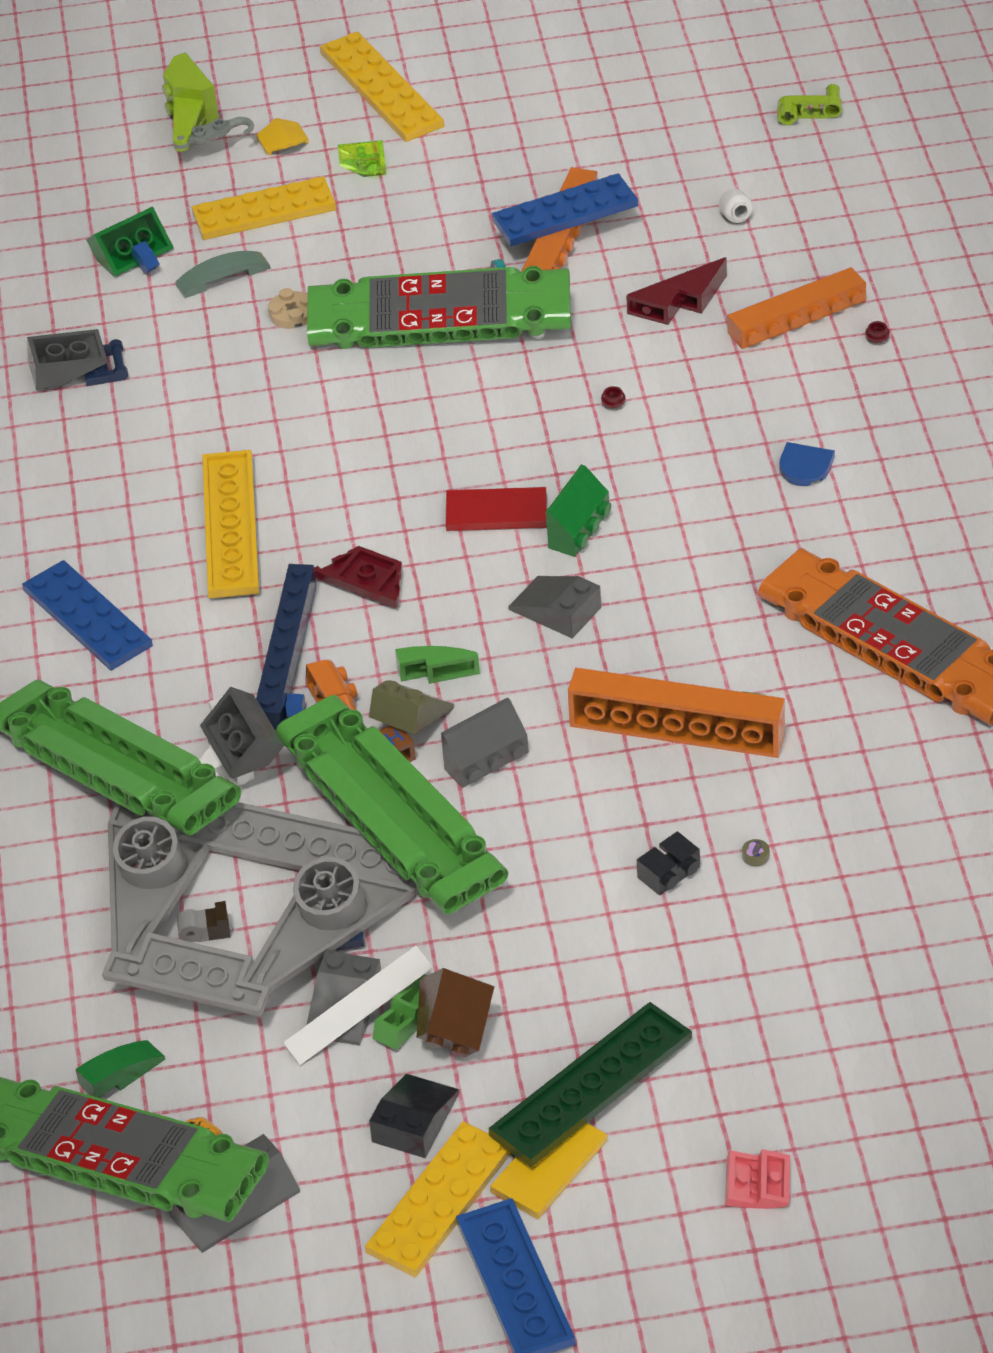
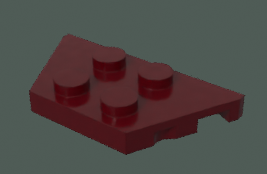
(365, 574)

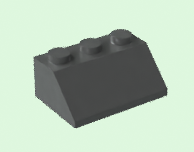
(241, 733)
(483, 743)

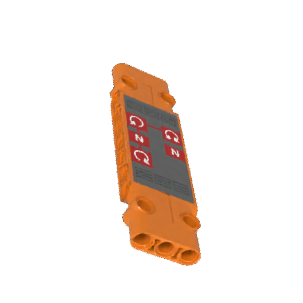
(885, 631)

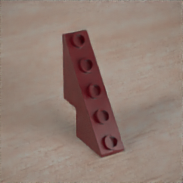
(686, 291)

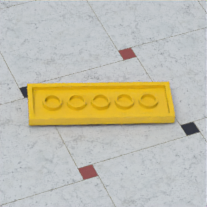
(263, 208)
(435, 1199)

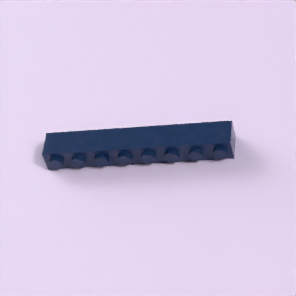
(286, 641)

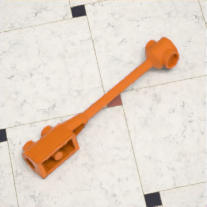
(326, 680)

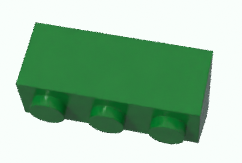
(114, 244)
(576, 512)

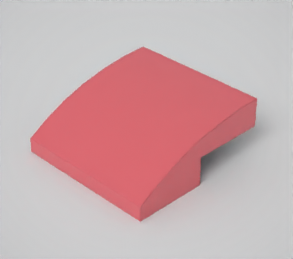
(757, 1180)

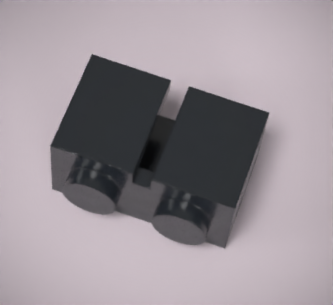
(666, 870)

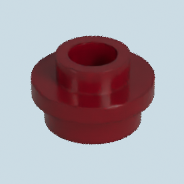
(877, 332)
(613, 397)

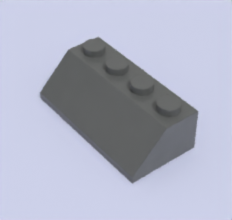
(272, 1190)

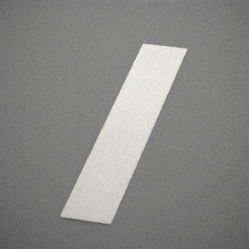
(357, 1005)

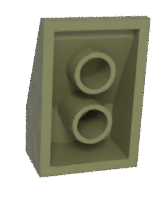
(406, 707)

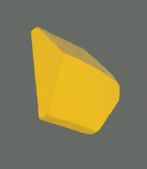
(281, 135)

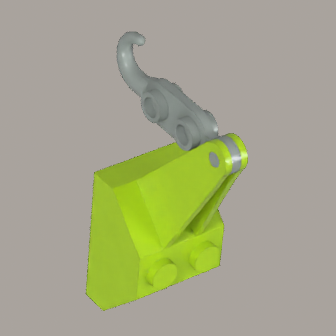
(194, 105)

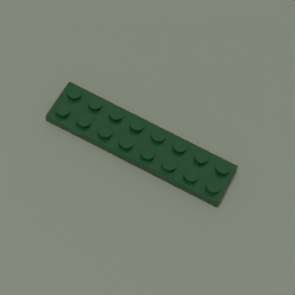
(590, 1084)

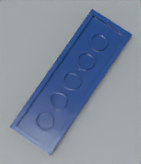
(564, 209)
(87, 615)
(515, 1279)

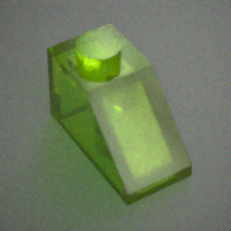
(363, 158)

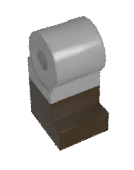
(204, 924)

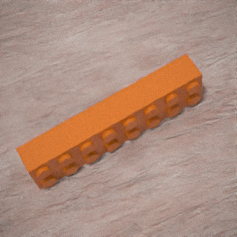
(676, 712)

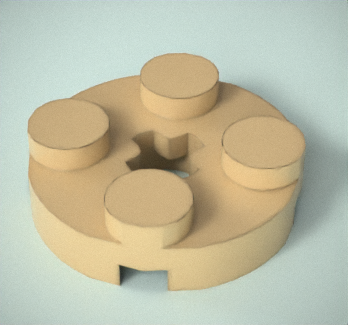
(286, 300)

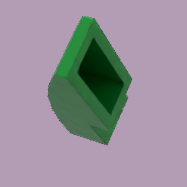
(118, 1067)

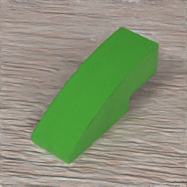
(436, 663)
(400, 1021)

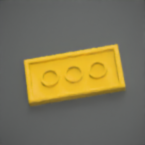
(540, 1185)

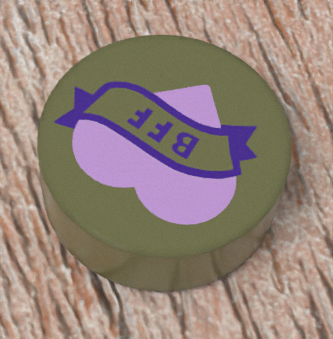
(755, 852)

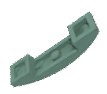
(218, 267)

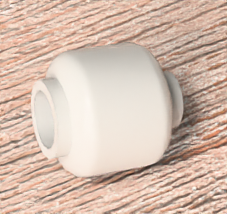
(735, 206)

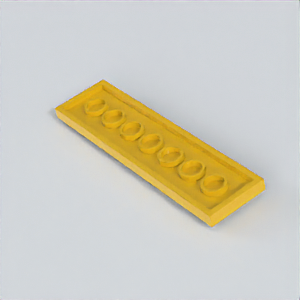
(382, 86)
(230, 524)

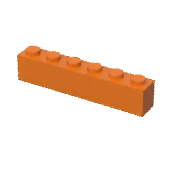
(796, 308)

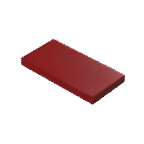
(496, 508)

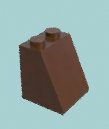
(453, 1011)

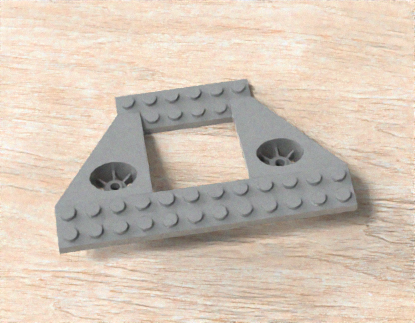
(328, 862)

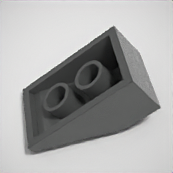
(64, 357)
(559, 603)
(337, 978)

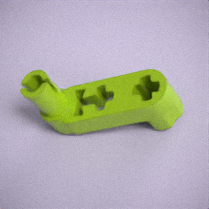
(796, 106)

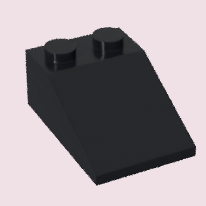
(412, 1115)

